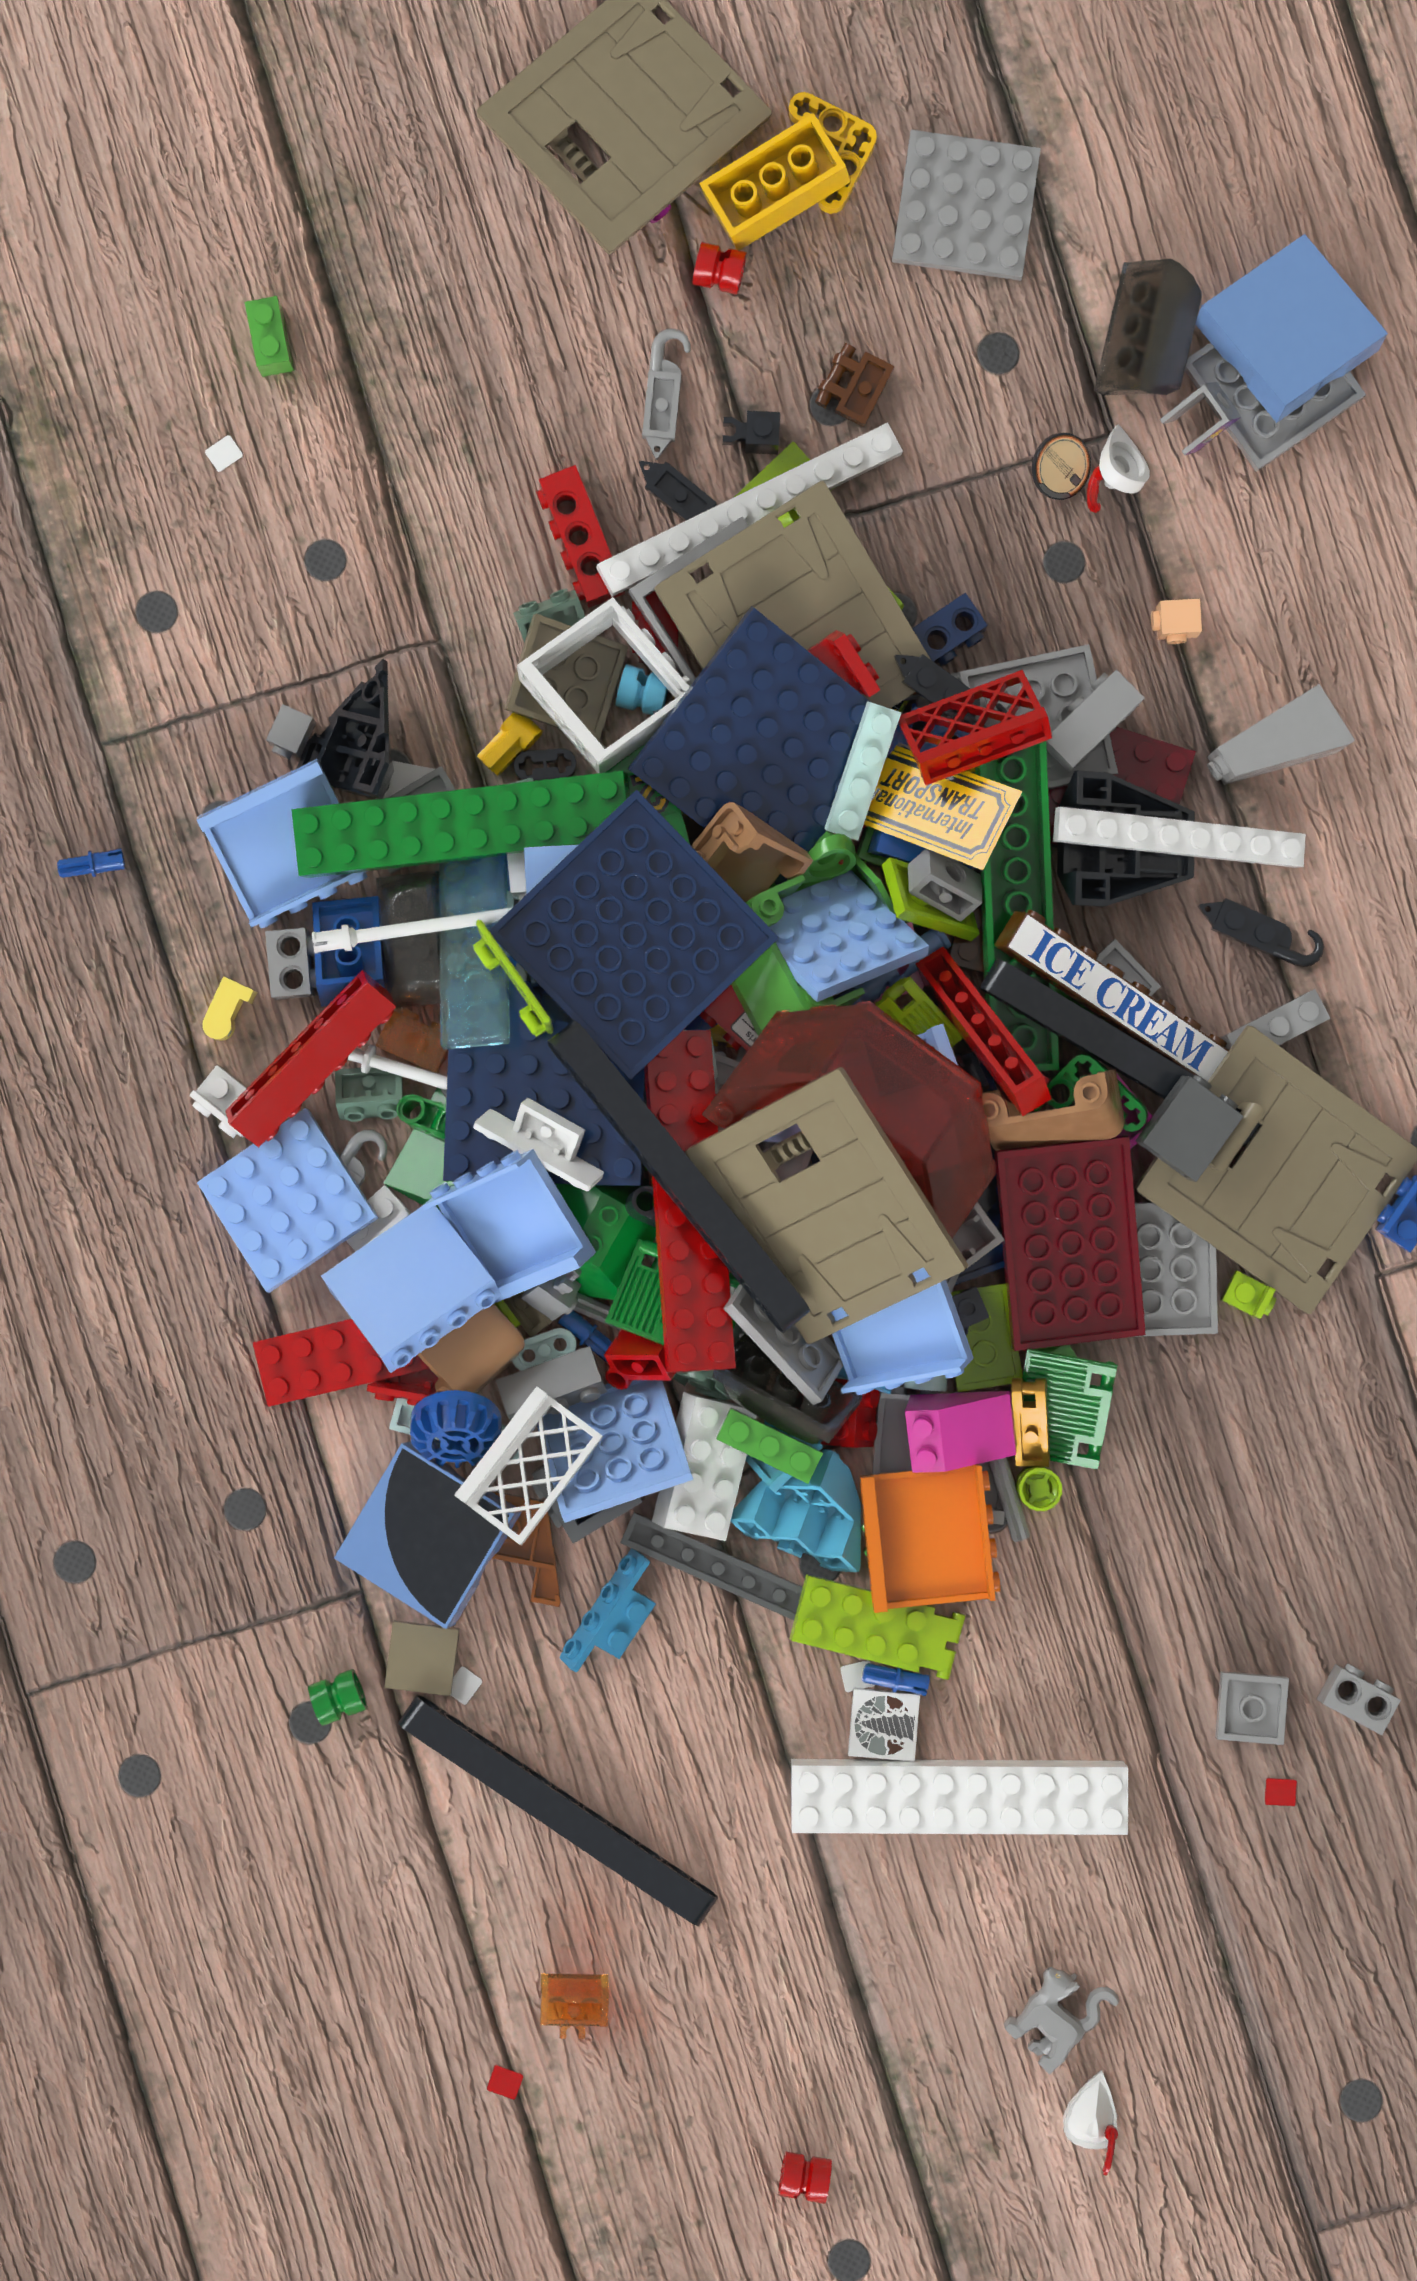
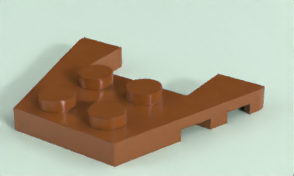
(535, 1551)

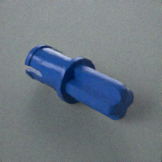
(92, 863)
(586, 1333)
(896, 1679)

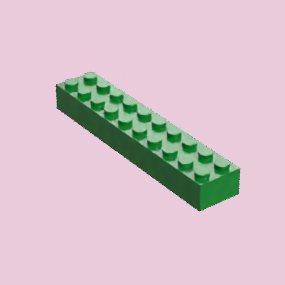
(453, 824)
(1020, 880)

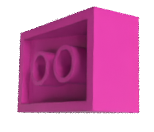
(959, 1429)

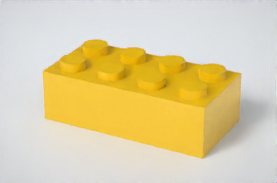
(775, 182)

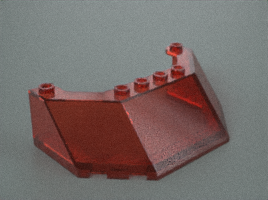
(914, 1091)

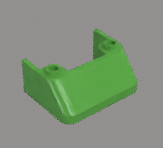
(769, 982)

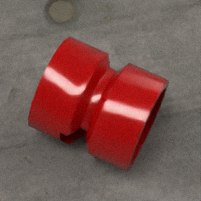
(719, 268)
(805, 2177)

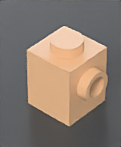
(1177, 620)

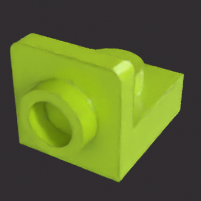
(1249, 1295)

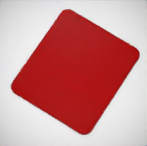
(1280, 1792)
(504, 2082)

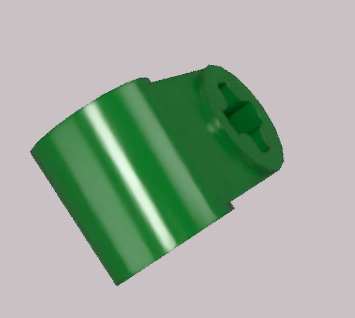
(430, 1120)

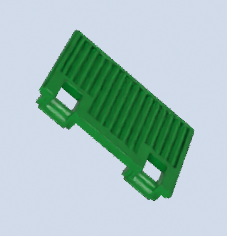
(639, 1298)
(1074, 1406)

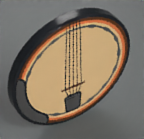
(1061, 466)

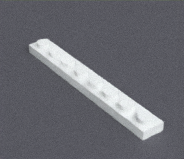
(1178, 837)

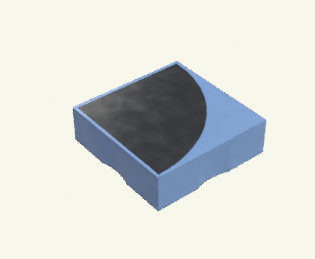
(423, 1538)

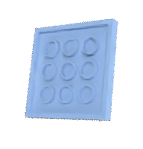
(842, 936)
(287, 1201)
(633, 1459)

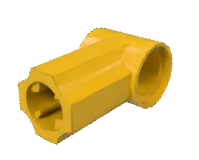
(515, 736)

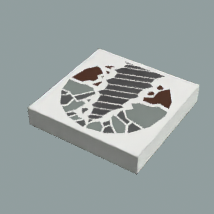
(883, 1724)

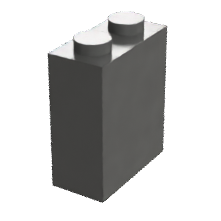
(1190, 1127)

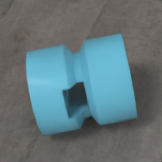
(640, 690)

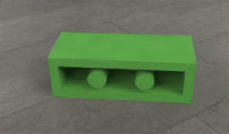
(769, 1445)

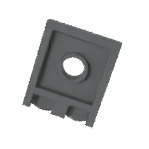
(584, 1526)

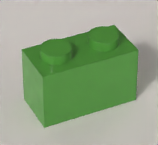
(269, 336)

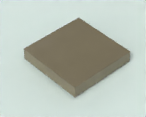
(421, 1658)

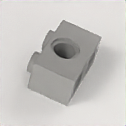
(945, 884)

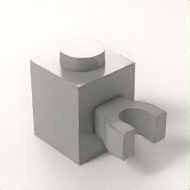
(555, 1295)

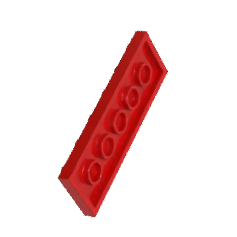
(321, 1362)

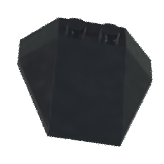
(1111, 875)

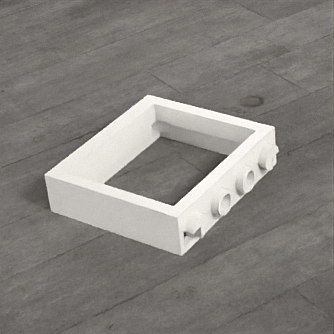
(608, 614)

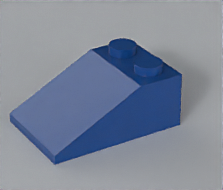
(336, 967)

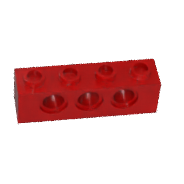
(568, 486)

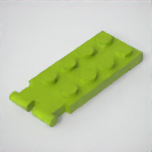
(844, 1622)

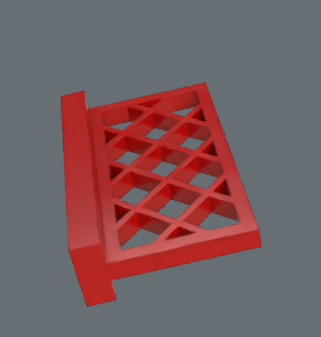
(982, 743)

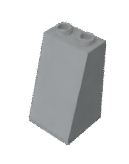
(1290, 736)

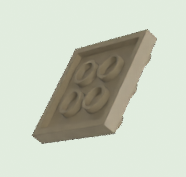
(582, 679)

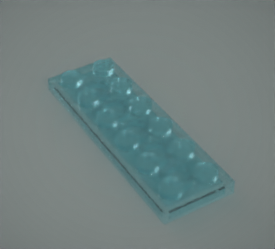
(471, 997)

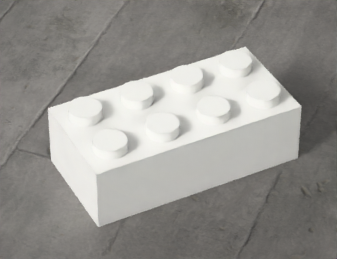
(708, 1500)

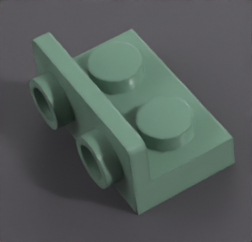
(562, 607)
(367, 1094)

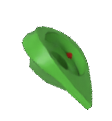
(832, 857)

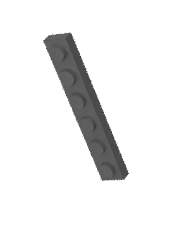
(713, 1565)

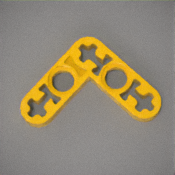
(843, 138)

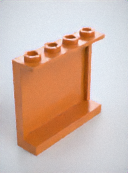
(928, 1537)

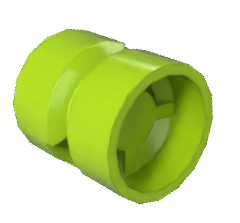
(1038, 1488)

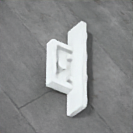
(549, 1135)

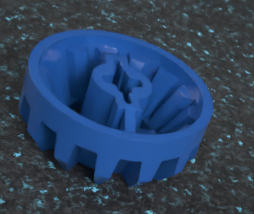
(461, 1421)

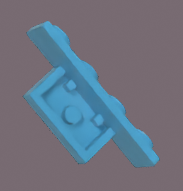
(614, 1616)

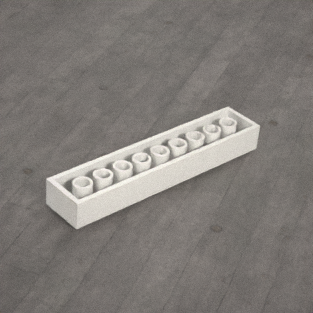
(959, 1796)

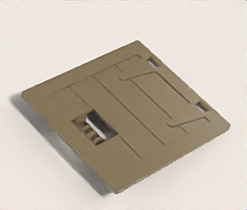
(643, 96)
(804, 581)
(1299, 1183)
(842, 1227)

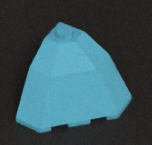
(809, 1517)

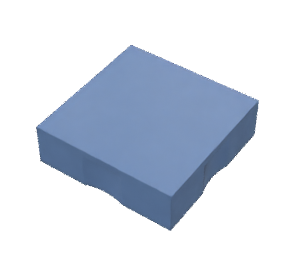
(1290, 327)

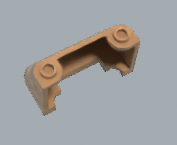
(749, 851)
(1094, 1117)
(474, 1352)

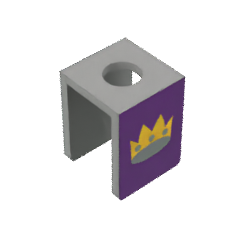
(1224, 408)

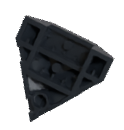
(357, 741)

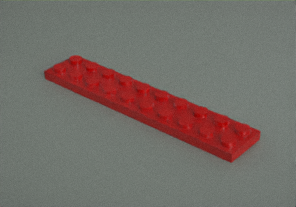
(690, 1272)

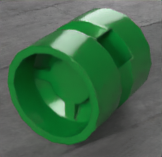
(334, 1698)

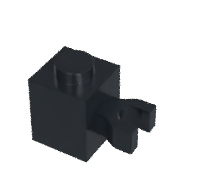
(759, 432)

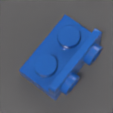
(1400, 1220)

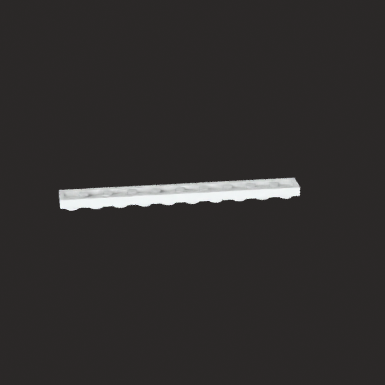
(831, 467)

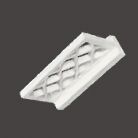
(505, 1448)

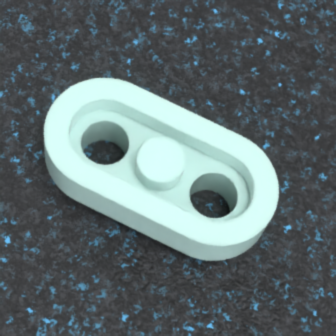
(544, 1347)

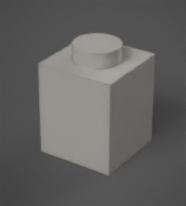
(290, 732)

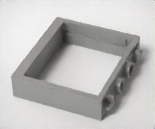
(647, 586)

